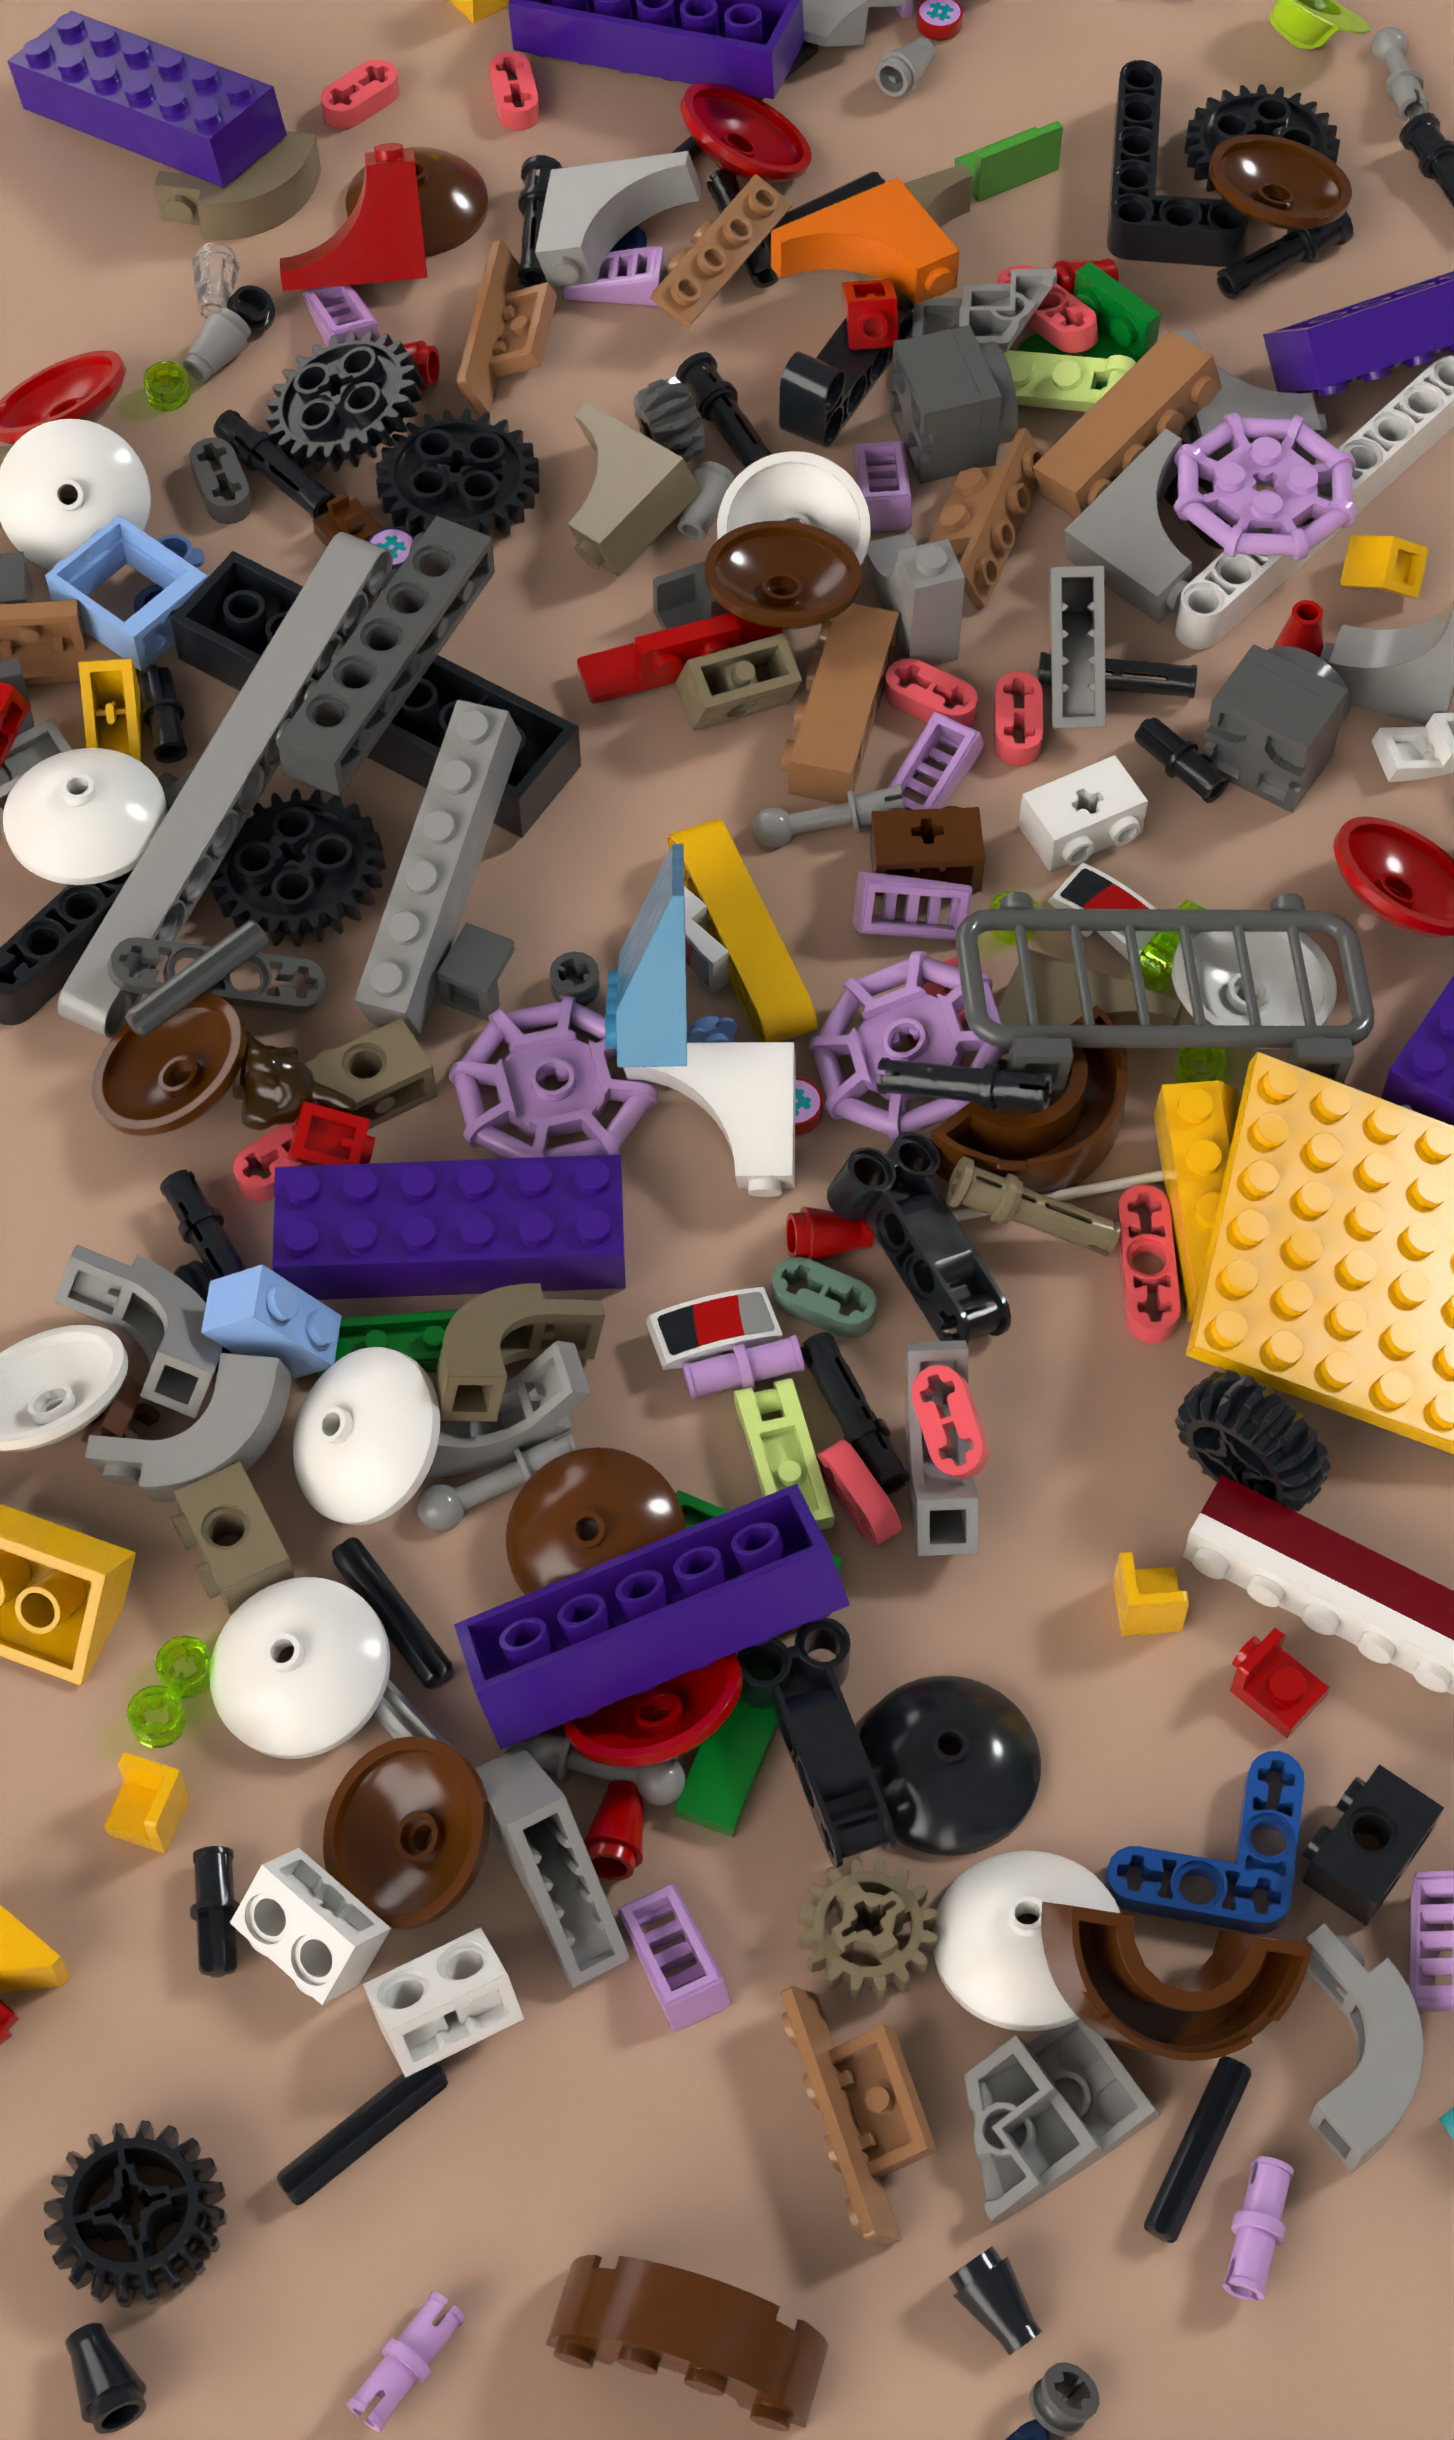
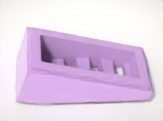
(630, 280)
(341, 318)
(885, 486)
(937, 731)
(913, 888)
(1430, 1910)
(691, 1992)

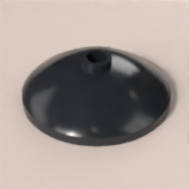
(960, 1799)

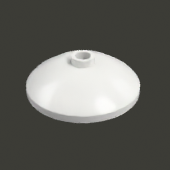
(64, 454)
(799, 490)
(85, 834)
(1272, 978)
(57, 1384)
(366, 1436)
(325, 1686)
(994, 1960)

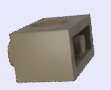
(738, 681)
(395, 1058)
(225, 1506)

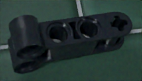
(921, 1236)
(821, 1736)

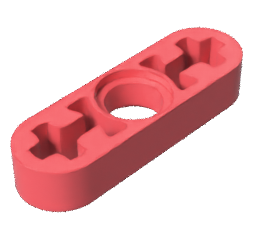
(1051, 323)
(1138, 1284)

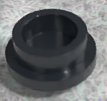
(253, 306)

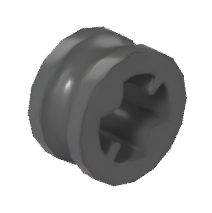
(584, 968)
(1075, 2387)

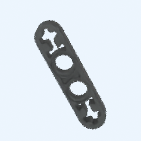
(284, 996)

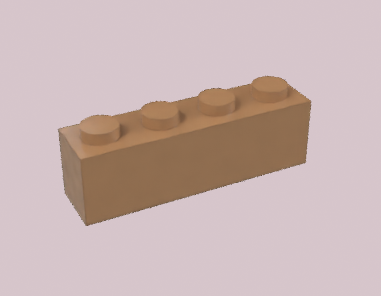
(1154, 395)
(841, 703)

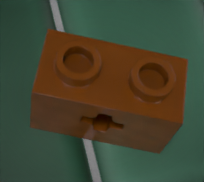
(929, 844)

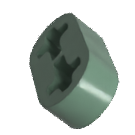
(823, 1297)

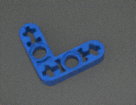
(1248, 1872)

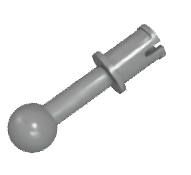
(1404, 83)
(776, 827)
(443, 1506)
(656, 1783)

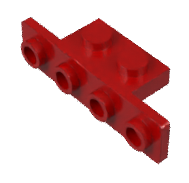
(661, 655)

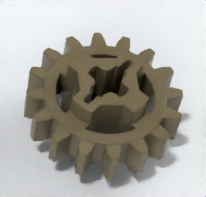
(880, 1951)

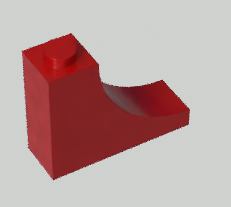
(380, 236)

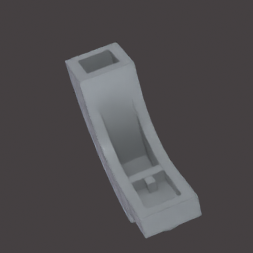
(157, 1313)
(530, 1413)
(235, 1427)
(941, 1506)
(1390, 2049)

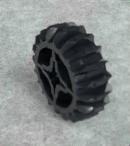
(1252, 1439)
(110, 2215)

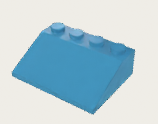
(649, 988)

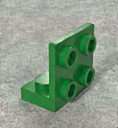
(1123, 320)

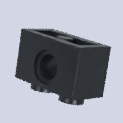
(1359, 1877)

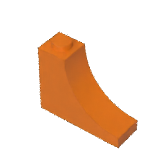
(875, 235)

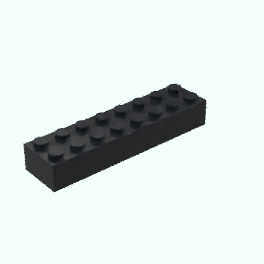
(240, 610)

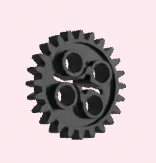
(1255, 115)
(344, 400)
(459, 473)
(292, 855)

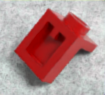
(870, 313)
(330, 1137)
(1276, 1683)

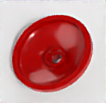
(744, 133)
(68, 389)
(1397, 875)
(661, 1722)

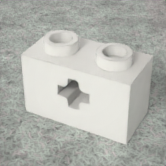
(1082, 814)

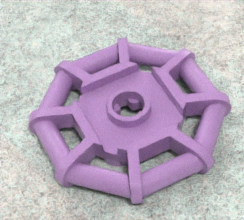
(1268, 464)
(887, 1020)
(542, 1111)

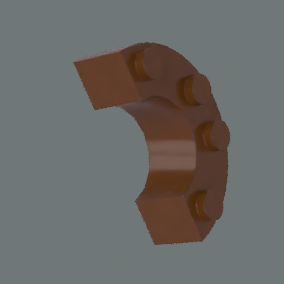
(1056, 1144)
(1201, 2018)
(694, 2326)

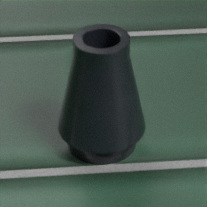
(995, 2299)
(104, 2380)

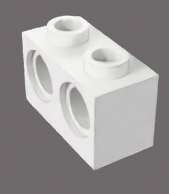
(309, 1926)
(443, 2001)

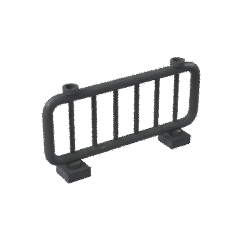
(1049, 1047)

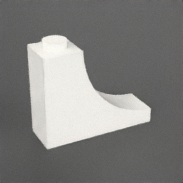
(750, 1098)

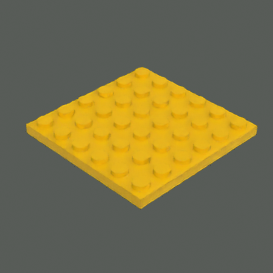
(1335, 1253)

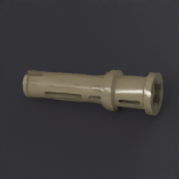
(1008, 1200)

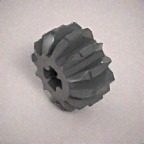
(670, 417)

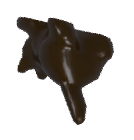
(275, 1085)

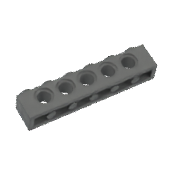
(385, 656)

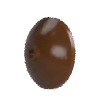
(1279, 182)
(450, 198)
(782, 574)
(173, 1072)
(582, 1486)
(382, 1826)

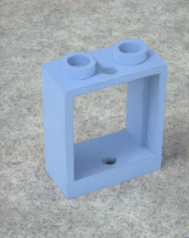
(108, 549)

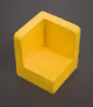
(1384, 565)
(1148, 1598)
(147, 1803)

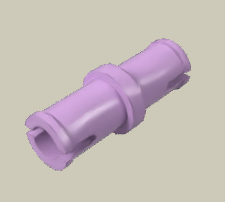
(743, 1367)
(1258, 2228)
(406, 2361)

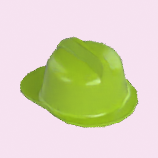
(1313, 22)

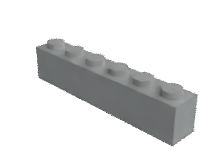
(439, 866)

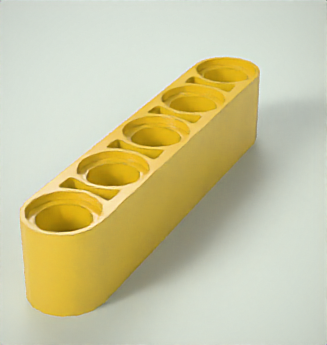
(738, 919)

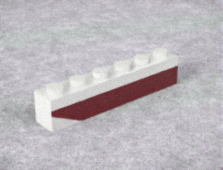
(1326, 1582)

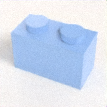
(270, 1317)

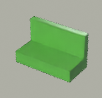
(1013, 160)

